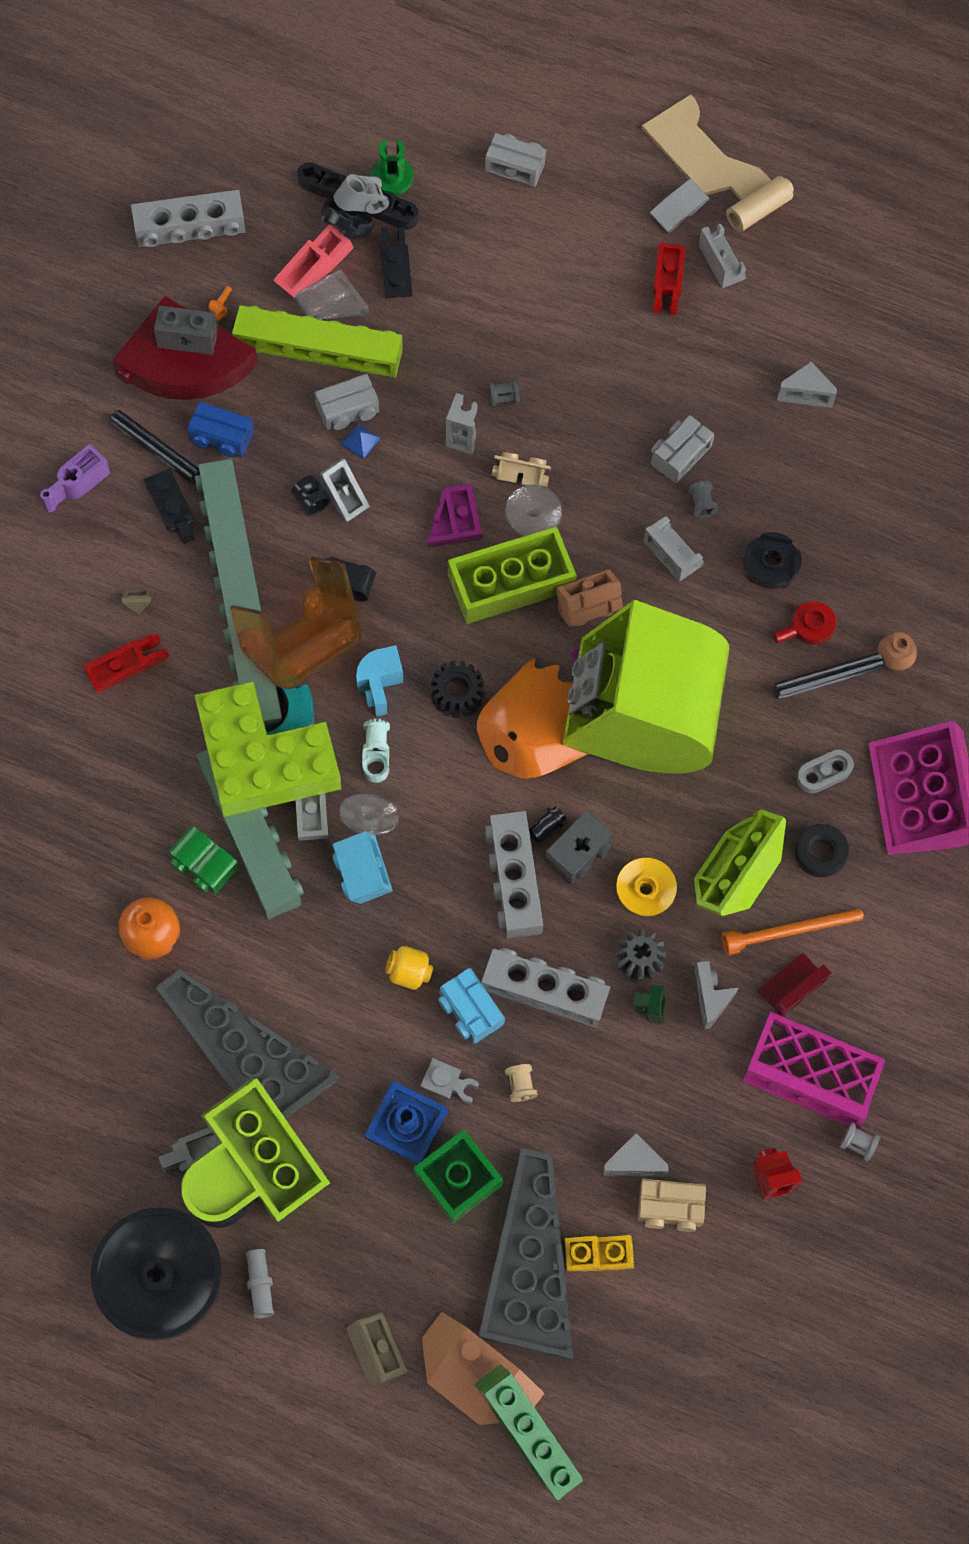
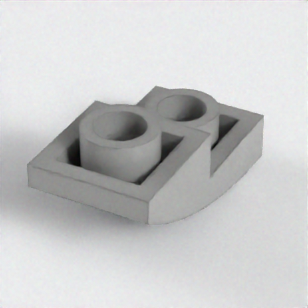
(679, 205)

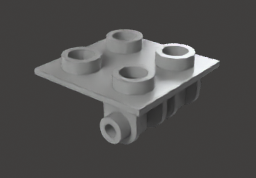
(586, 682)

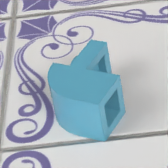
(376, 671)

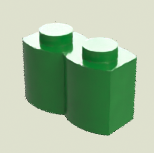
(203, 861)

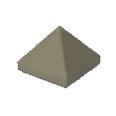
(137, 599)

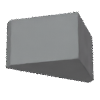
(808, 387)
(343, 490)
(636, 1160)

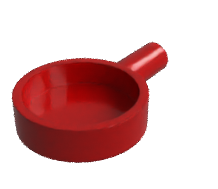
(811, 624)

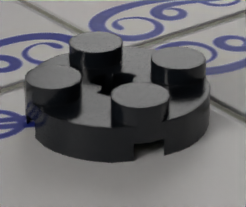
(350, 222)
(767, 575)

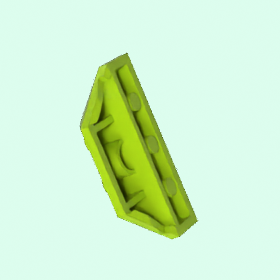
(741, 864)

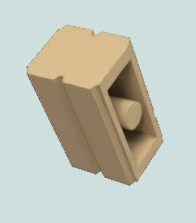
(671, 1204)

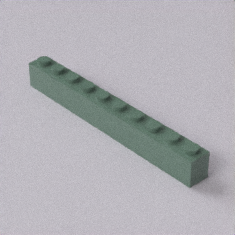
(236, 574)

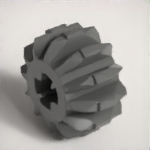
(634, 946)

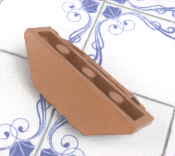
(458, 1360)

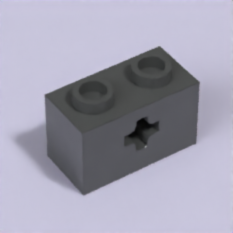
(186, 330)
(584, 832)

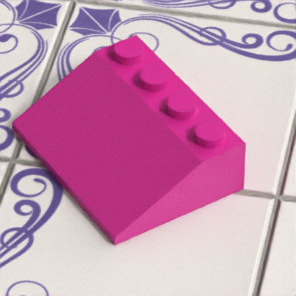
(923, 788)

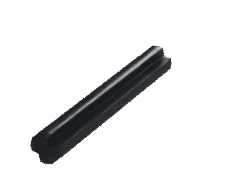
(154, 445)
(828, 675)

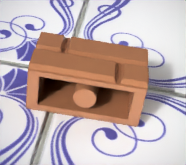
(589, 598)

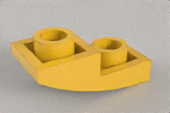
(599, 1253)

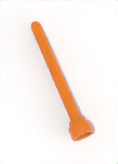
(735, 941)

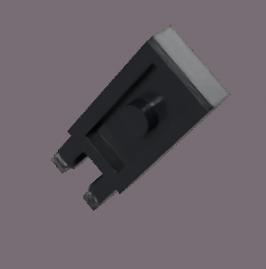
(395, 266)

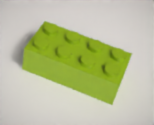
(510, 574)

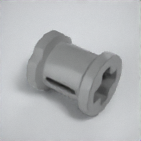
(859, 1142)

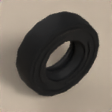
(824, 833)

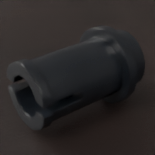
(547, 823)

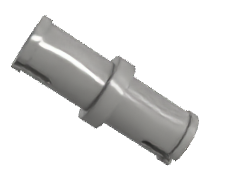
(259, 1283)

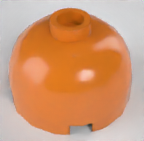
(149, 928)

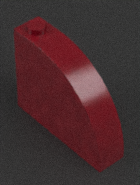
(182, 373)

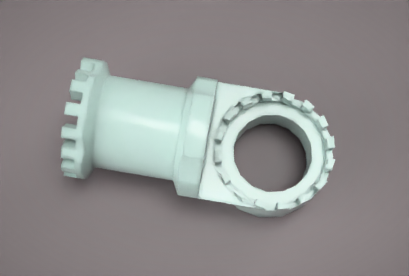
(376, 749)

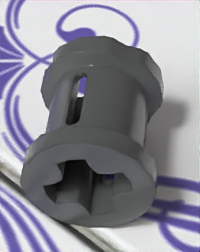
(504, 392)
(703, 499)

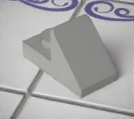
(711, 1001)

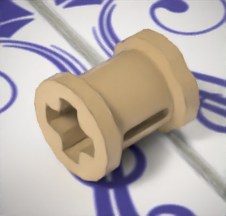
(521, 1083)

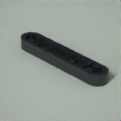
(327, 176)

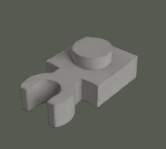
(444, 1080)

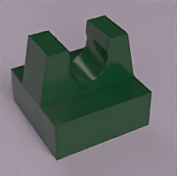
(652, 1003)

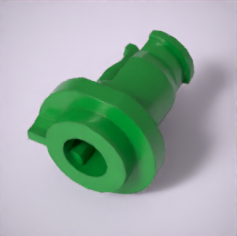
(393, 170)

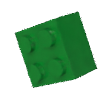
(458, 1177)

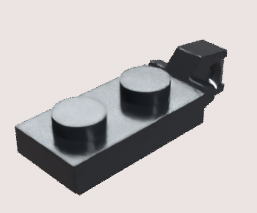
(171, 504)

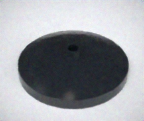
(132, 1255)

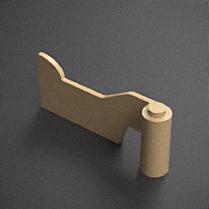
(702, 161)

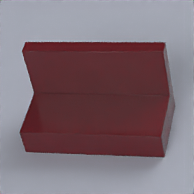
(793, 984)

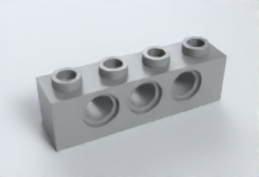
(176, 213)
(514, 829)
(527, 992)

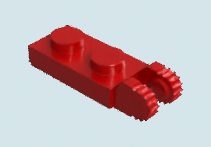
(668, 275)
(124, 663)

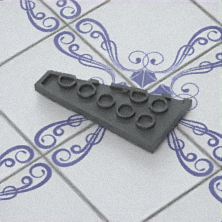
(244, 1047)
(528, 1281)

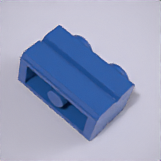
(220, 430)

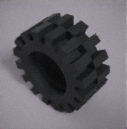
(457, 673)

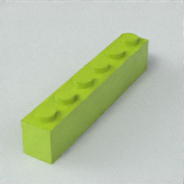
(319, 341)

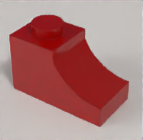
(775, 1174)

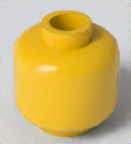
(408, 967)

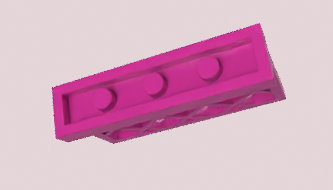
(809, 1094)

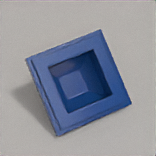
(360, 441)

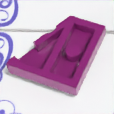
(455, 518)

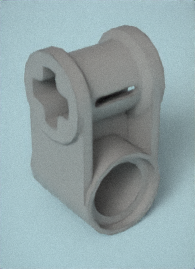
(361, 194)

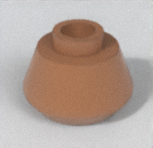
(898, 651)

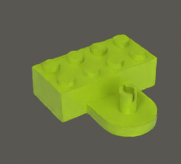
(253, 1159)

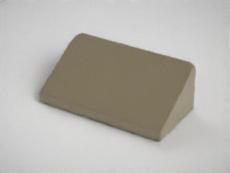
(376, 1349)

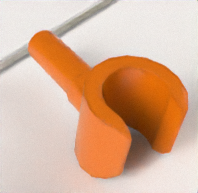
(217, 307)

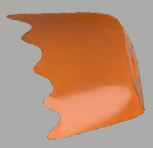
(537, 711)

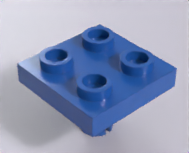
(406, 1123)

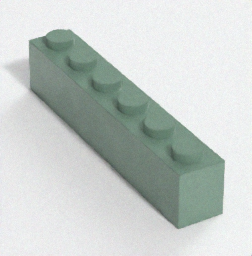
(258, 852)

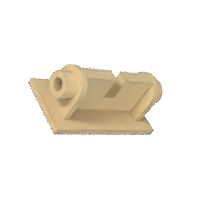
(510, 466)

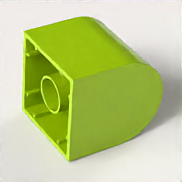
(654, 691)

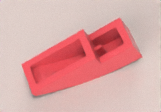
(314, 261)

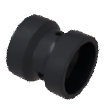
(310, 495)

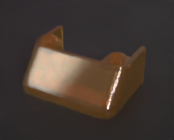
(310, 643)

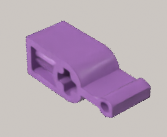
(76, 478)

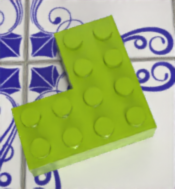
(261, 768)

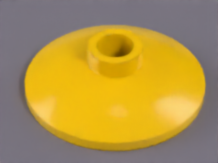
(647, 873)

